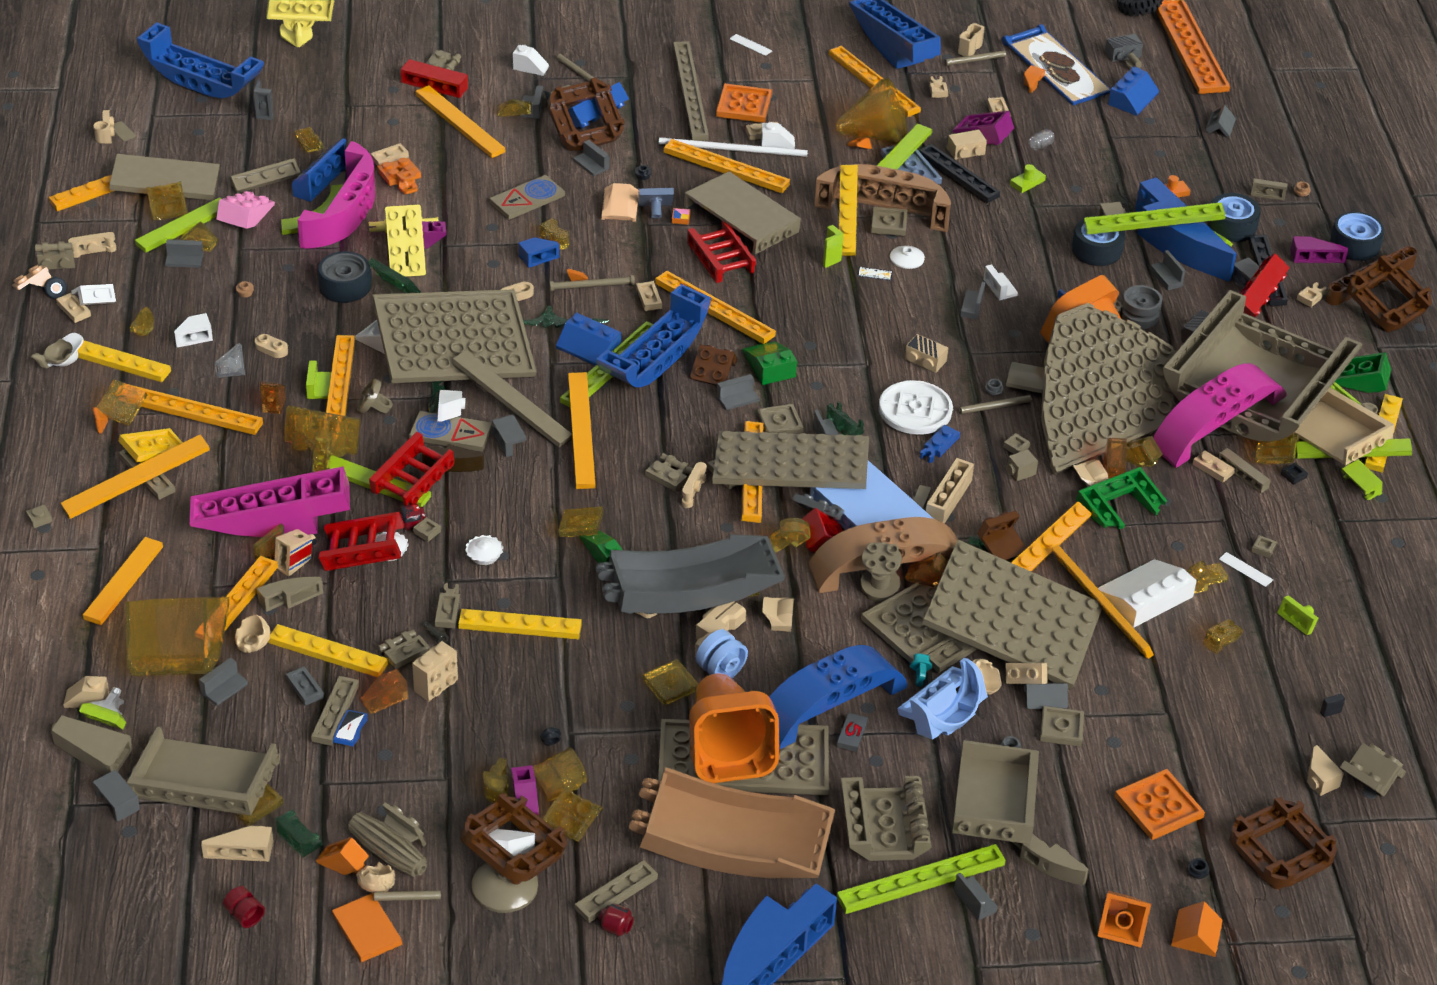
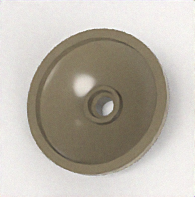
(498, 893)

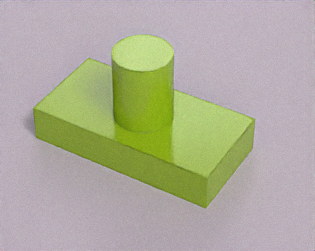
(1027, 180)
(1298, 615)

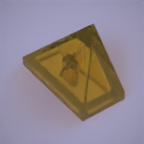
(514, 107)
(201, 233)
(266, 545)

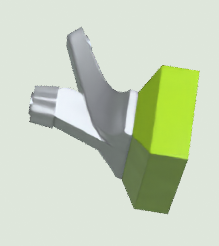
(106, 710)

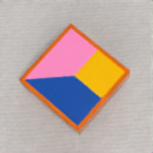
(681, 216)

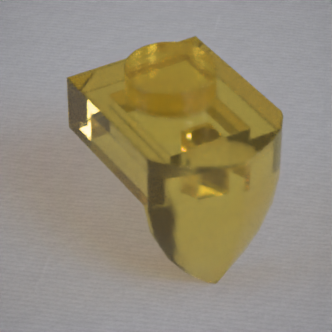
(143, 323)

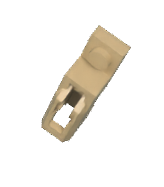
(718, 618)

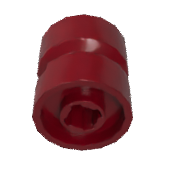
(244, 907)

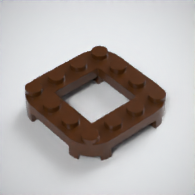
(593, 89)
(1395, 318)
(521, 867)
(1280, 873)

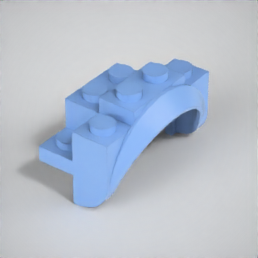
(939, 707)

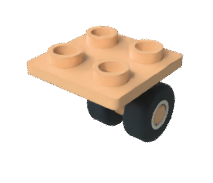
(39, 275)

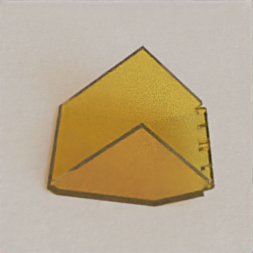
(175, 635)

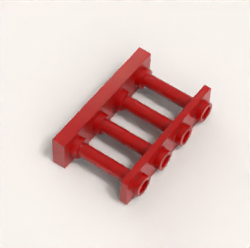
(711, 261)
(405, 456)
(365, 553)

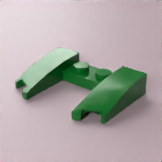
(1134, 481)

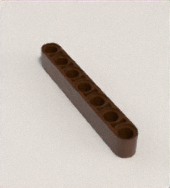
(1337, 291)

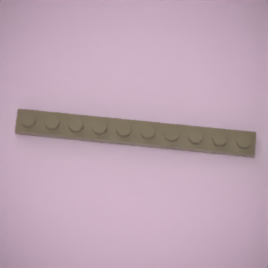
(690, 91)

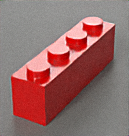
(440, 79)
(1263, 284)

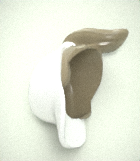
(61, 352)

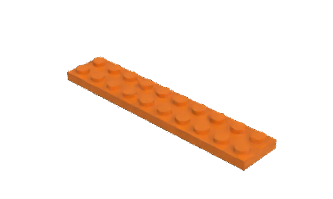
(1192, 47)

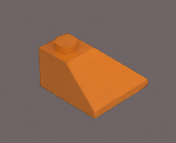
(1124, 919)

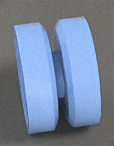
(721, 654)

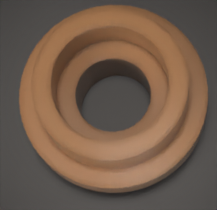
(1302, 189)
(245, 289)

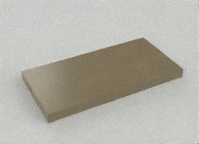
(137, 172)

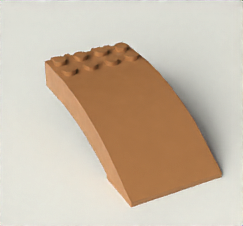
(732, 828)

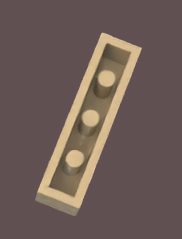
(950, 490)

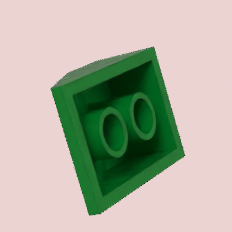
(771, 362)
(1366, 373)

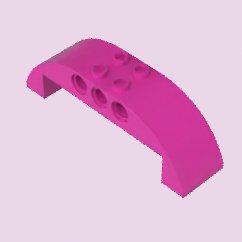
(348, 206)
(1212, 407)

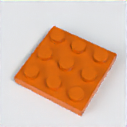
(744, 103)
(1159, 804)

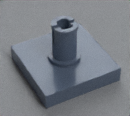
(655, 198)

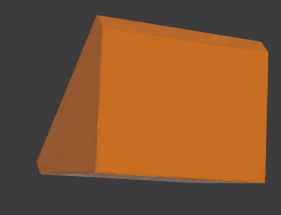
(1197, 929)

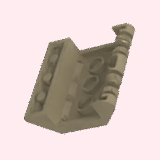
(886, 820)

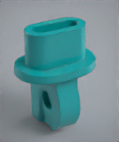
(921, 665)

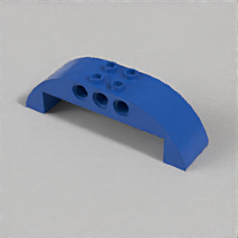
(194, 69)
(662, 342)
(831, 684)

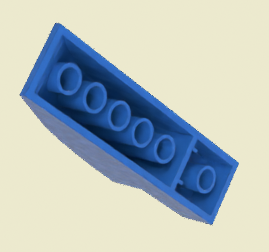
(895, 33)
(1188, 243)
(778, 937)

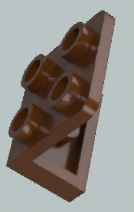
(712, 364)
(1001, 537)

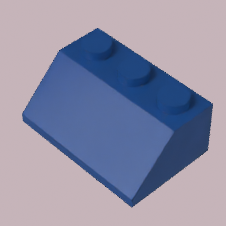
(1133, 91)
(587, 338)

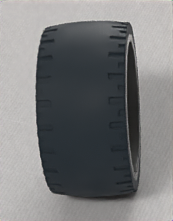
(344, 276)

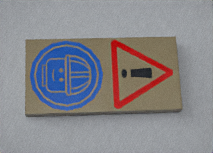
(527, 197)
(455, 431)

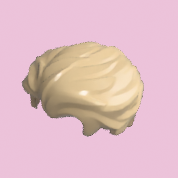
(252, 634)
(990, 675)
(376, 878)

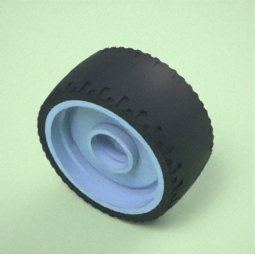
(1359, 233)

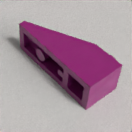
(1316, 251)

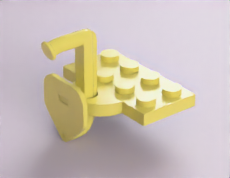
(299, 17)

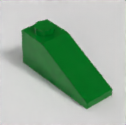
(600, 545)

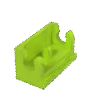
(1363, 478)

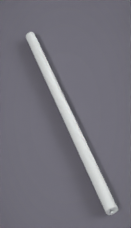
(737, 147)

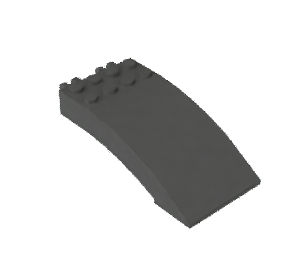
(690, 576)

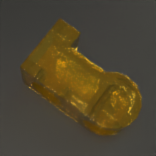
(554, 233)
(1222, 635)

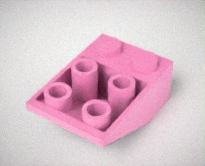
(243, 209)

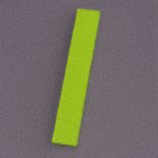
(906, 147)
(178, 226)
(1391, 447)
(360, 475)

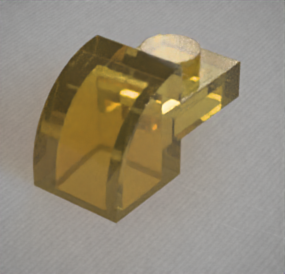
(791, 531)
(1207, 575)
(496, 781)

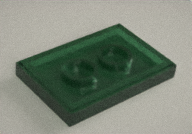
(393, 277)

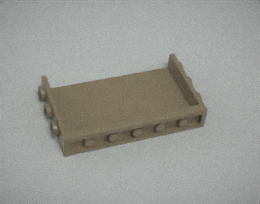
(745, 210)
(202, 774)
(996, 792)

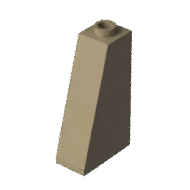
(91, 744)

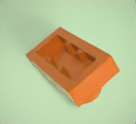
(1179, 188)

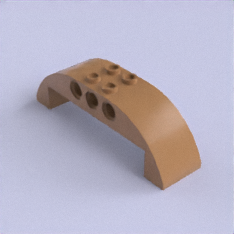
(889, 189)
(914, 536)

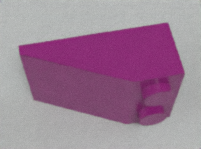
(992, 125)

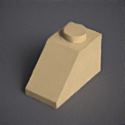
(86, 691)
(1323, 772)

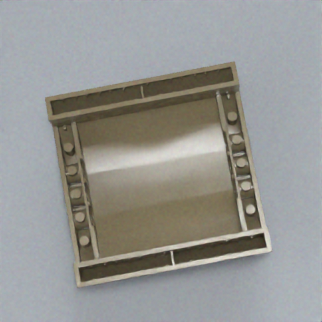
(1294, 362)

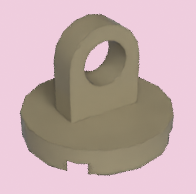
(373, 398)

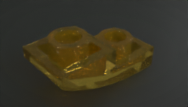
(308, 139)

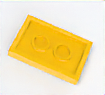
(149, 444)

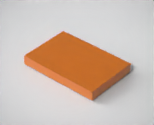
(367, 927)

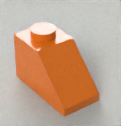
(343, 857)

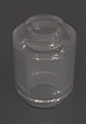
(1041, 139)

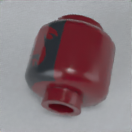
(411, 515)
(616, 919)

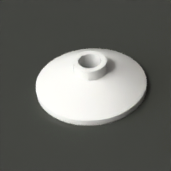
(907, 257)

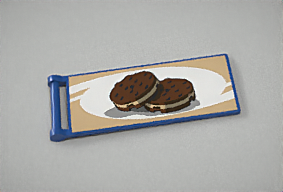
(1062, 68)

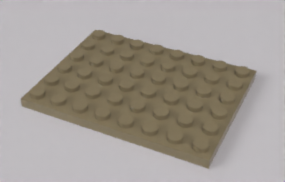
(431, 328)
(1013, 613)

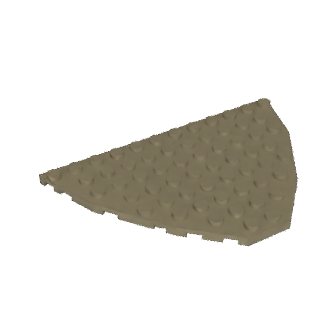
(1101, 384)

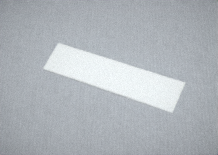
(750, 44)
(1246, 569)

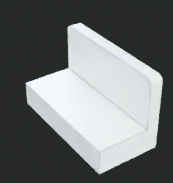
(999, 283)
(95, 294)

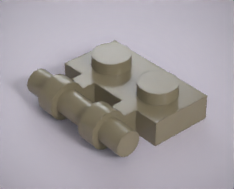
(444, 60)
(55, 259)
(666, 475)
(403, 648)

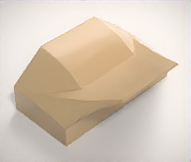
(1091, 472)
(779, 612)

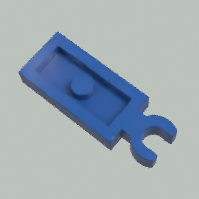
(940, 443)

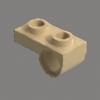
(104, 129)
(1026, 673)

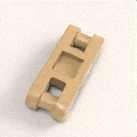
(93, 244)
(693, 484)

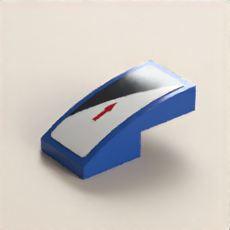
(349, 728)

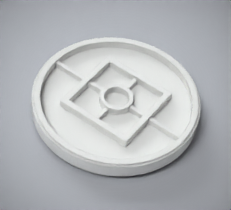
(915, 407)

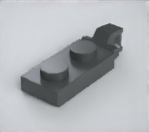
(808, 502)

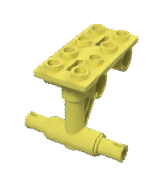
(405, 238)

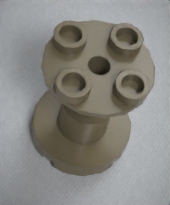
(880, 579)

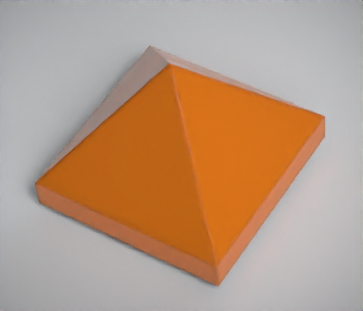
(576, 275)

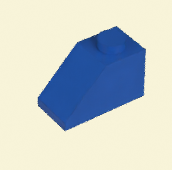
(537, 251)

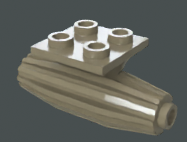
(391, 839)

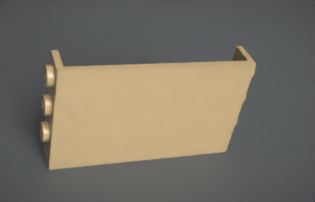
(1344, 428)

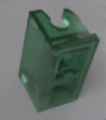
(843, 422)
(297, 834)

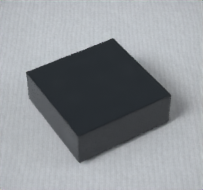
(1294, 473)
(1332, 705)

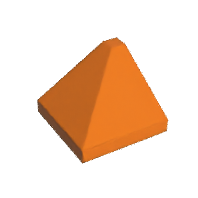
(860, 143)
(100, 419)

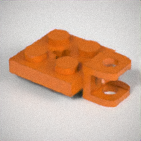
(402, 173)

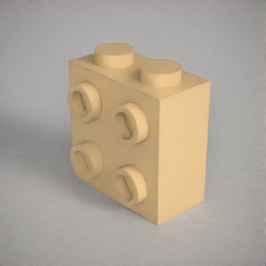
(435, 671)

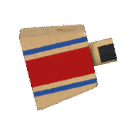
(293, 550)

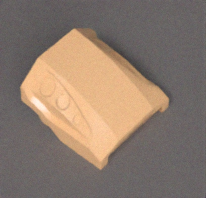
(620, 202)

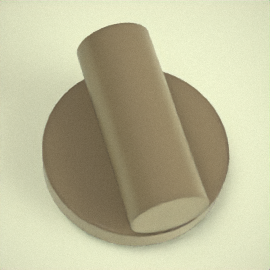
(1133, 61)

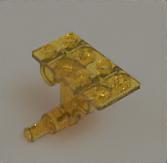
(322, 433)

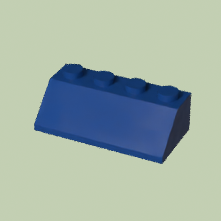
(589, 111)
(320, 172)

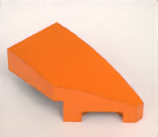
(1032, 77)

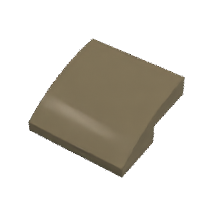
(1025, 377)

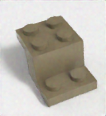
(1374, 768)

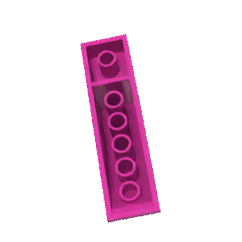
(263, 506)

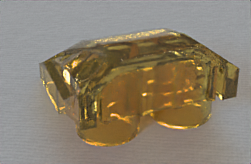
(167, 201)
(1277, 451)
(560, 772)
(572, 814)

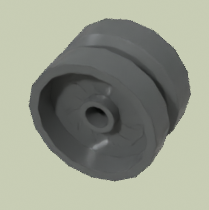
(1141, 306)

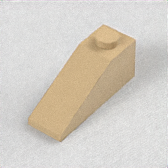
(247, 843)

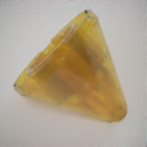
(876, 115)

